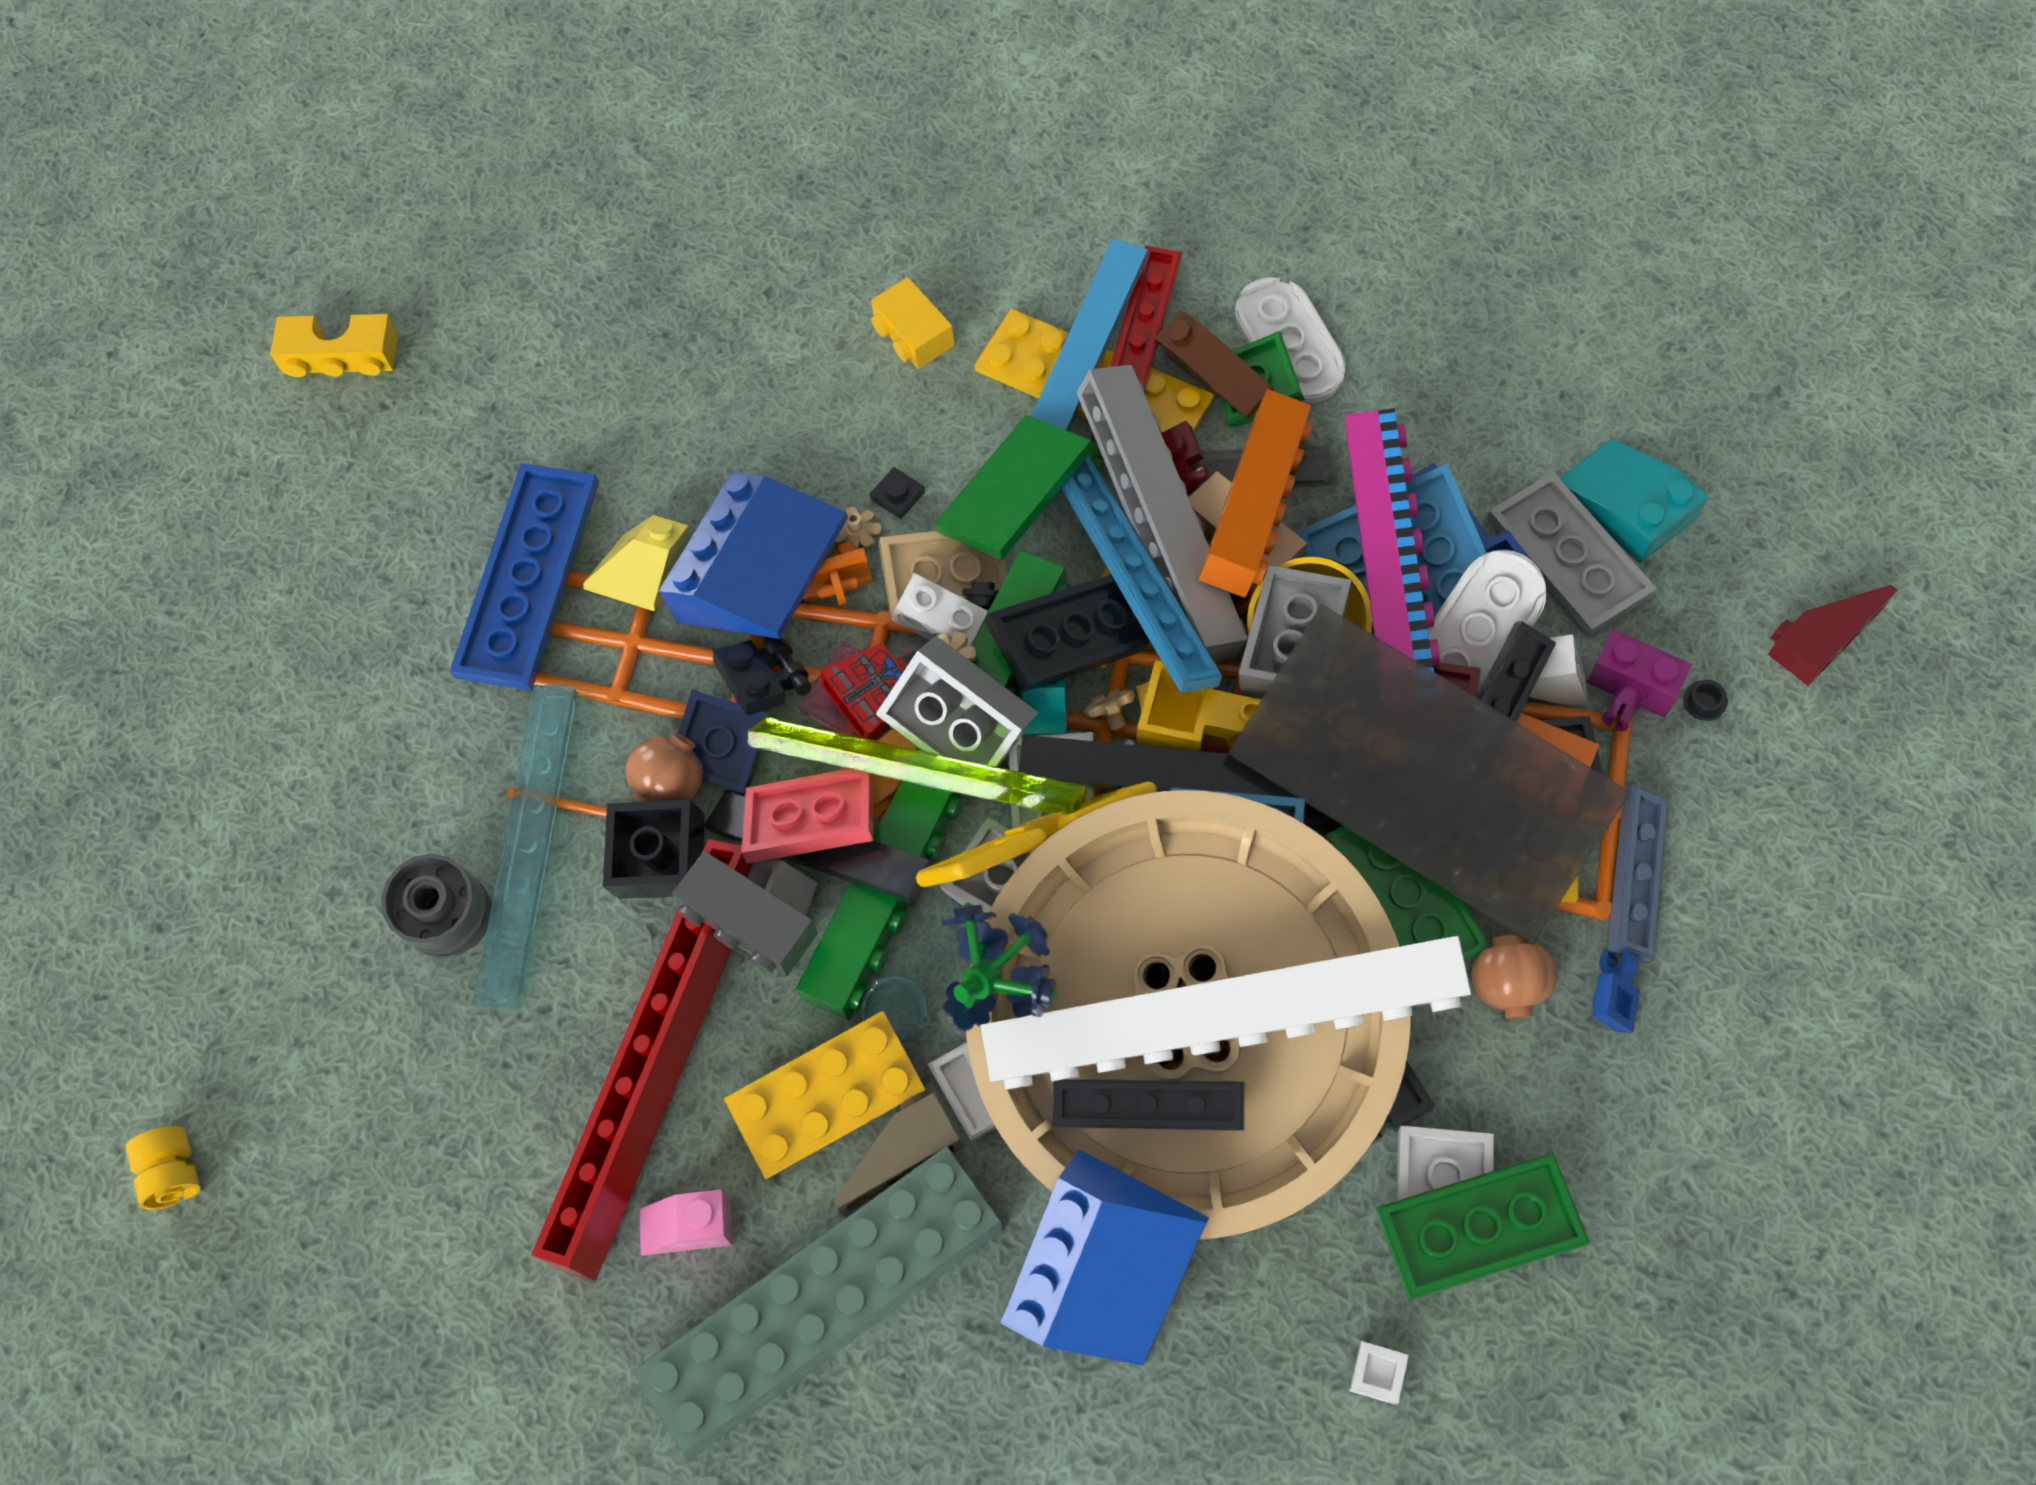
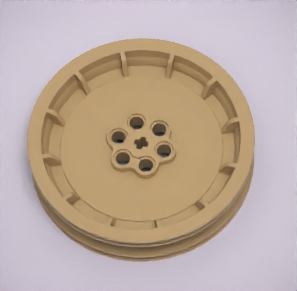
(1257, 894)

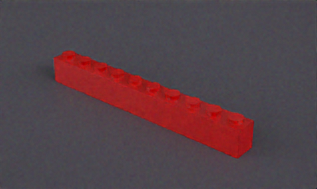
(636, 1092)

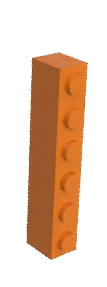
(1256, 493)

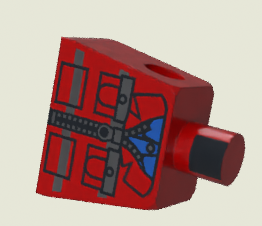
(861, 686)

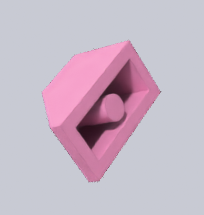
(686, 1223)

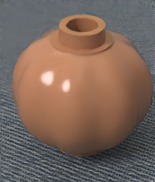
(664, 769)
(1513, 976)

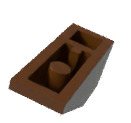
(1212, 364)

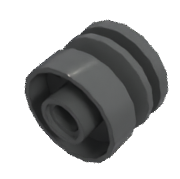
(436, 906)

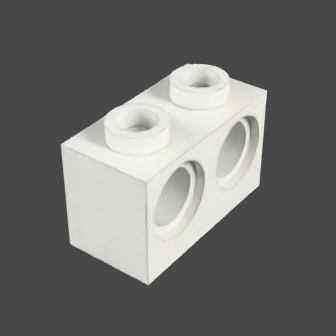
(935, 611)

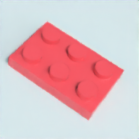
(808, 814)

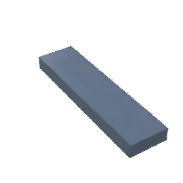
(1638, 874)

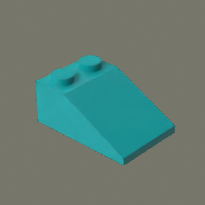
(1635, 497)

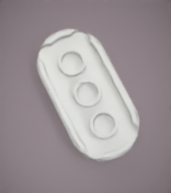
(1303, 330)
(1484, 606)

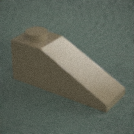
(902, 1146)

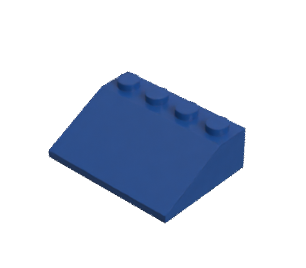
(752, 557)
(1103, 1264)

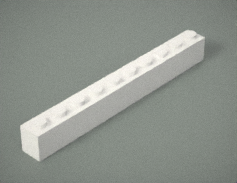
(1227, 1010)

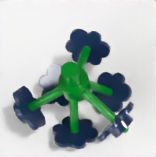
(1029, 987)

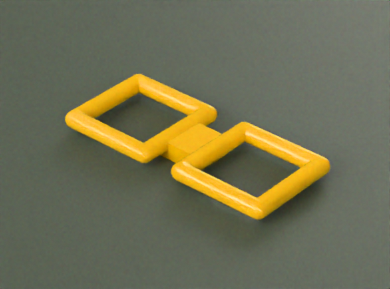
(1019, 839)

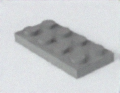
(1574, 554)

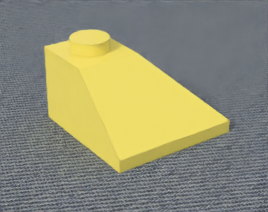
(640, 563)

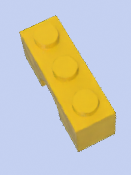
(364, 348)

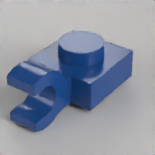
(1615, 997)

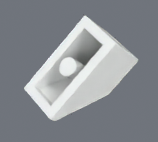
(1563, 675)

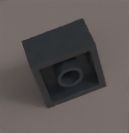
(651, 846)

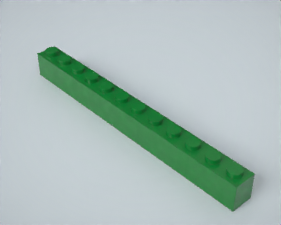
(913, 823)

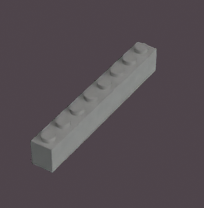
(1158, 503)

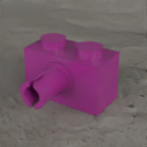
(1636, 677)

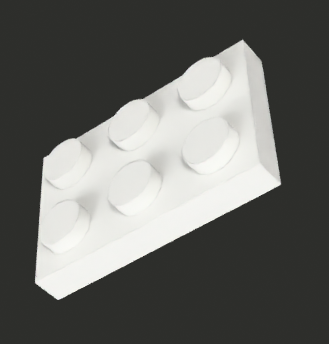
(1439, 1158)

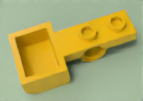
(1183, 719)

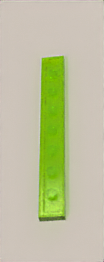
(917, 766)

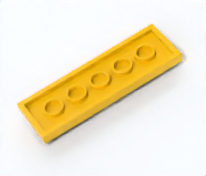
(1027, 350)

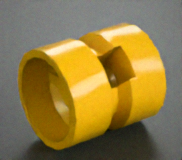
(162, 1167)

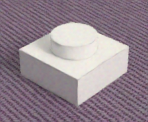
(1379, 1373)

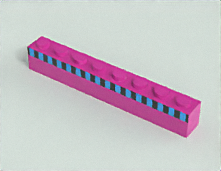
(1388, 536)

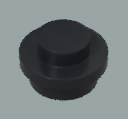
(981, 593)
(1705, 700)

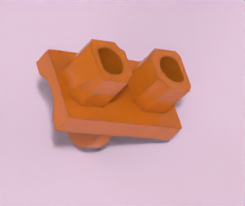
(840, 574)

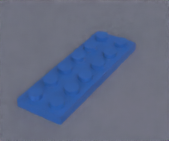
(525, 577)

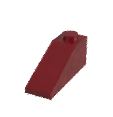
(1824, 632)

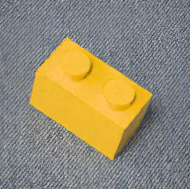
(912, 323)

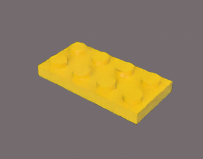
(824, 1095)

